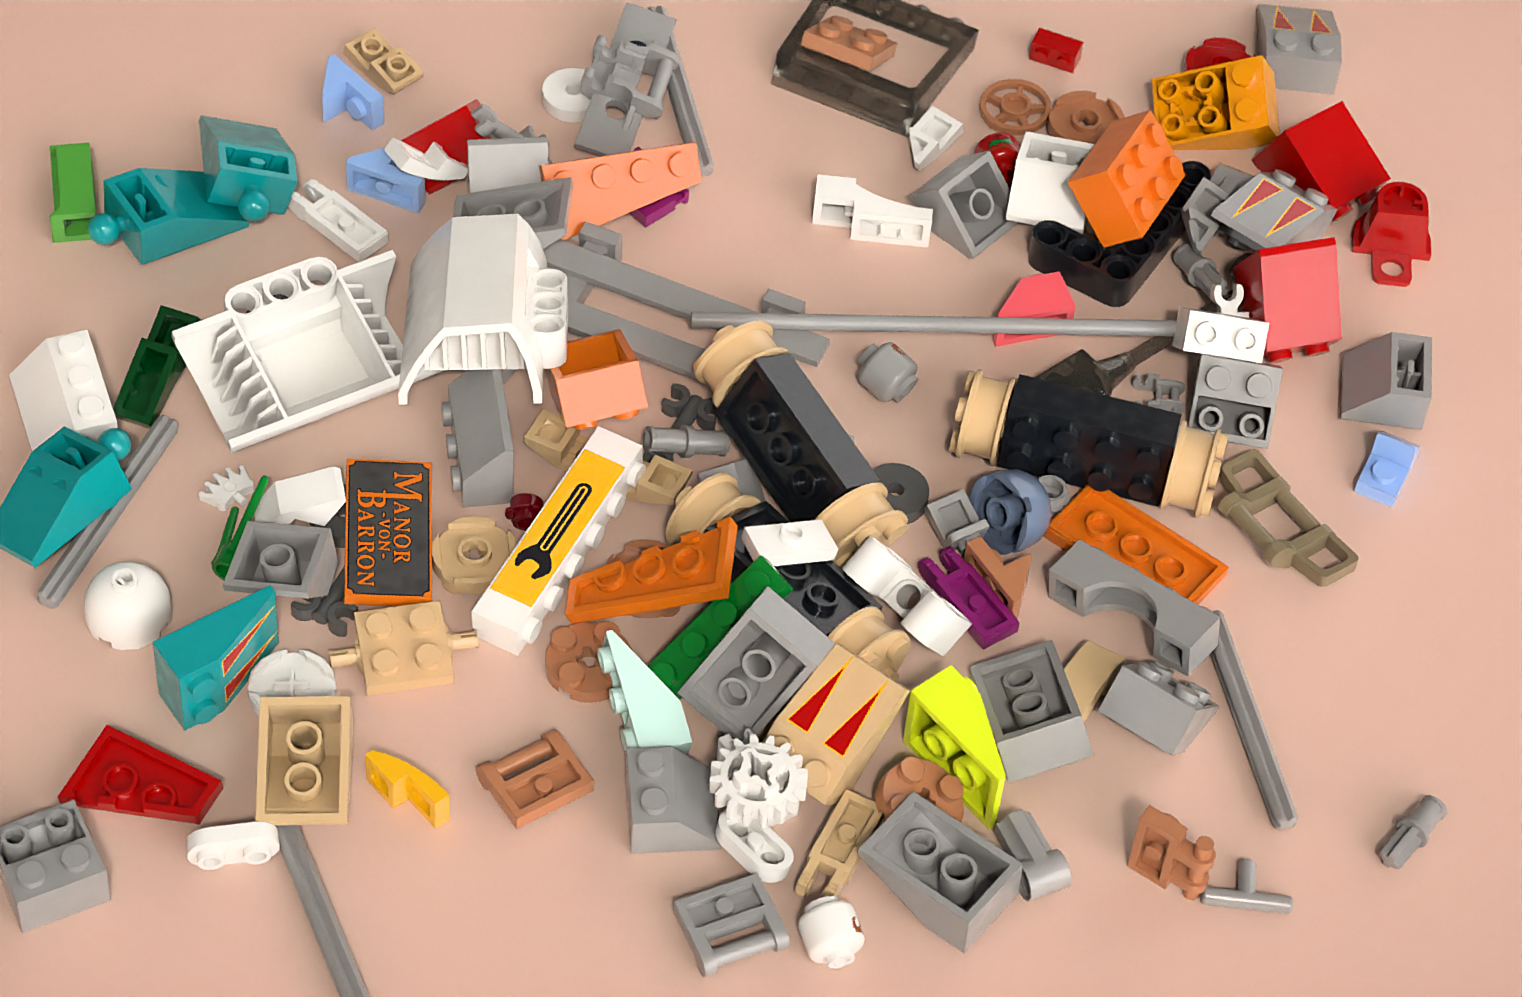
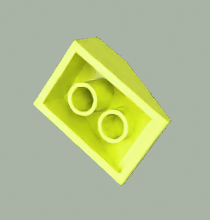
(952, 729)

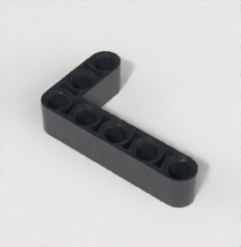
(1119, 272)

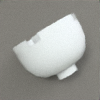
(127, 605)

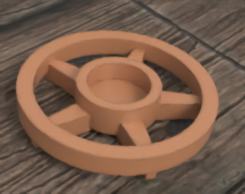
(1015, 107)

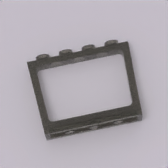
(860, 91)

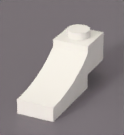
(869, 216)

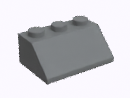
(479, 438)

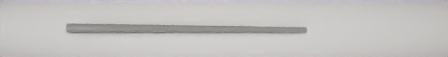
(939, 324)

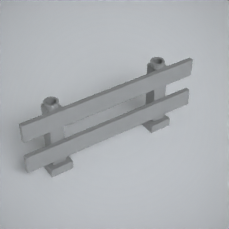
(599, 264)

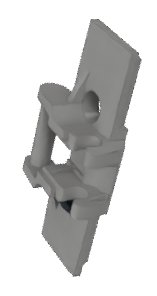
(614, 76)

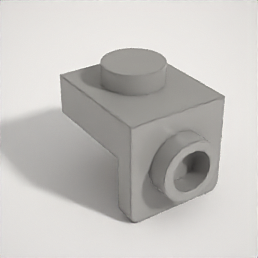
(955, 520)

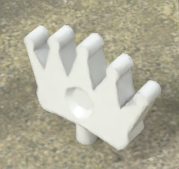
(228, 489)

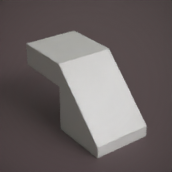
(306, 497)

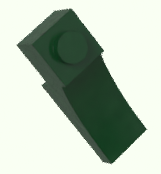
(153, 370)

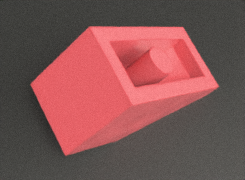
(1036, 298)

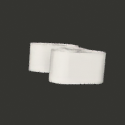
(893, 581)

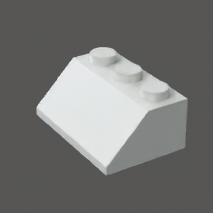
(62, 388)

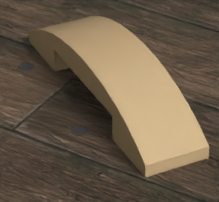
(562, 445)

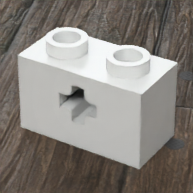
(1220, 334)

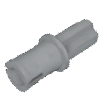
(1200, 270)
(1413, 832)

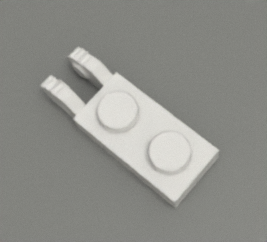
(339, 221)

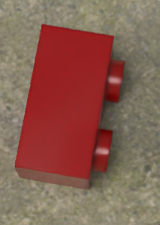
(1056, 50)

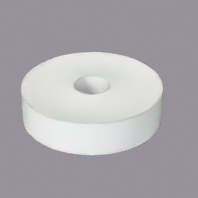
(563, 95)

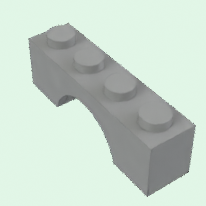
(1093, 581)

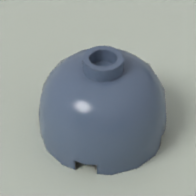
(1014, 509)

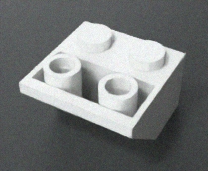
(1041, 181)

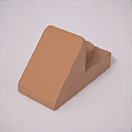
(1005, 580)

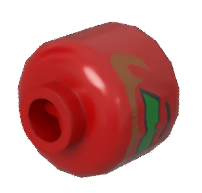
(1004, 151)

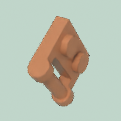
(541, 787)

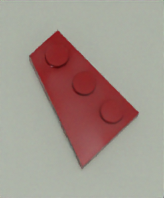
(139, 780)

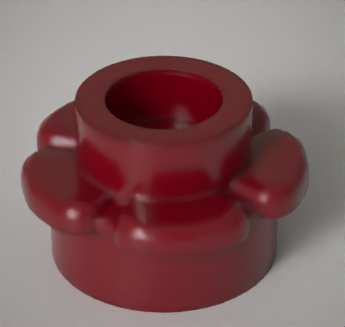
(523, 510)

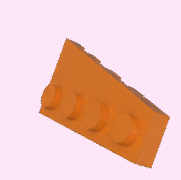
(658, 579)

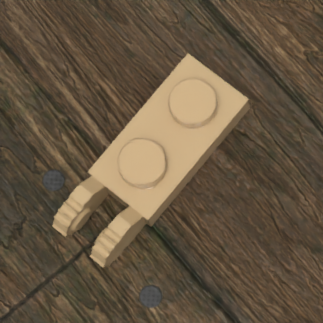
(838, 844)

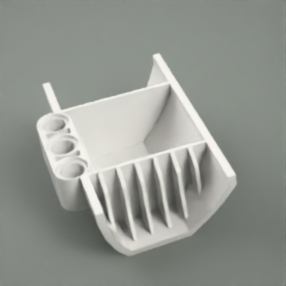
(484, 302)
(295, 354)

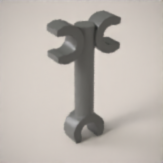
(687, 411)
(327, 609)

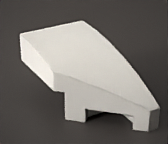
(432, 165)

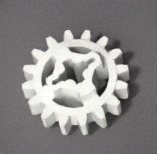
(758, 781)

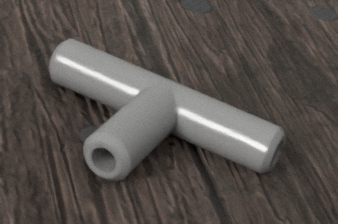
(1246, 895)

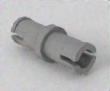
(686, 441)

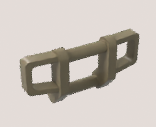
(1282, 552)

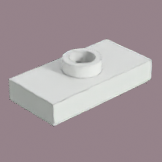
(790, 542)

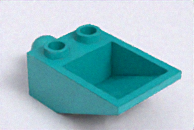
(247, 167)
(161, 213)
(62, 491)

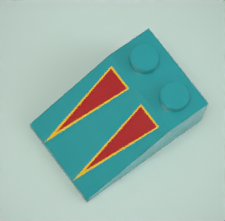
(213, 657)

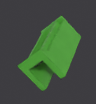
(72, 192)

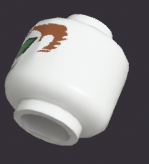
(831, 931)

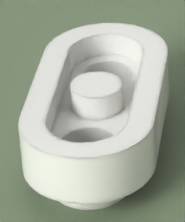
(232, 844)
(756, 849)

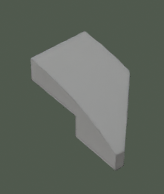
(1198, 212)

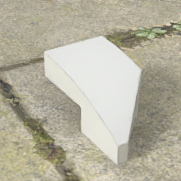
(933, 136)

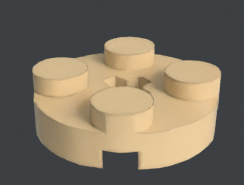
(454, 546)

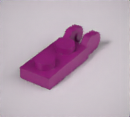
(971, 596)

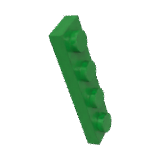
(703, 635)

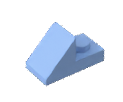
(350, 92)
(380, 178)
(1387, 468)

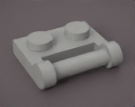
(727, 911)

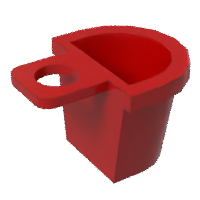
(1394, 231)

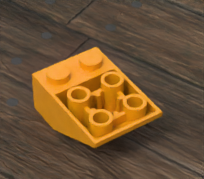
(1218, 106)

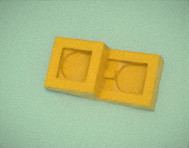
(401, 782)

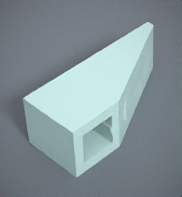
(646, 704)

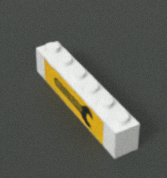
(557, 541)

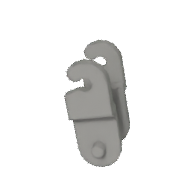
(1161, 387)

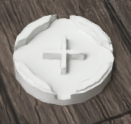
(289, 676)

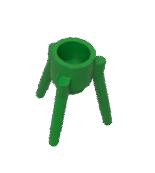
(228, 547)

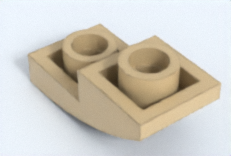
(381, 63)
(1092, 674)

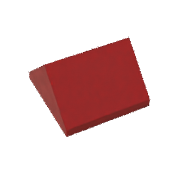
(451, 134)

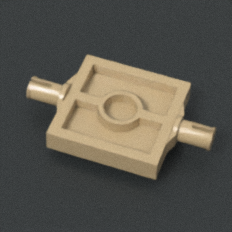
(403, 648)

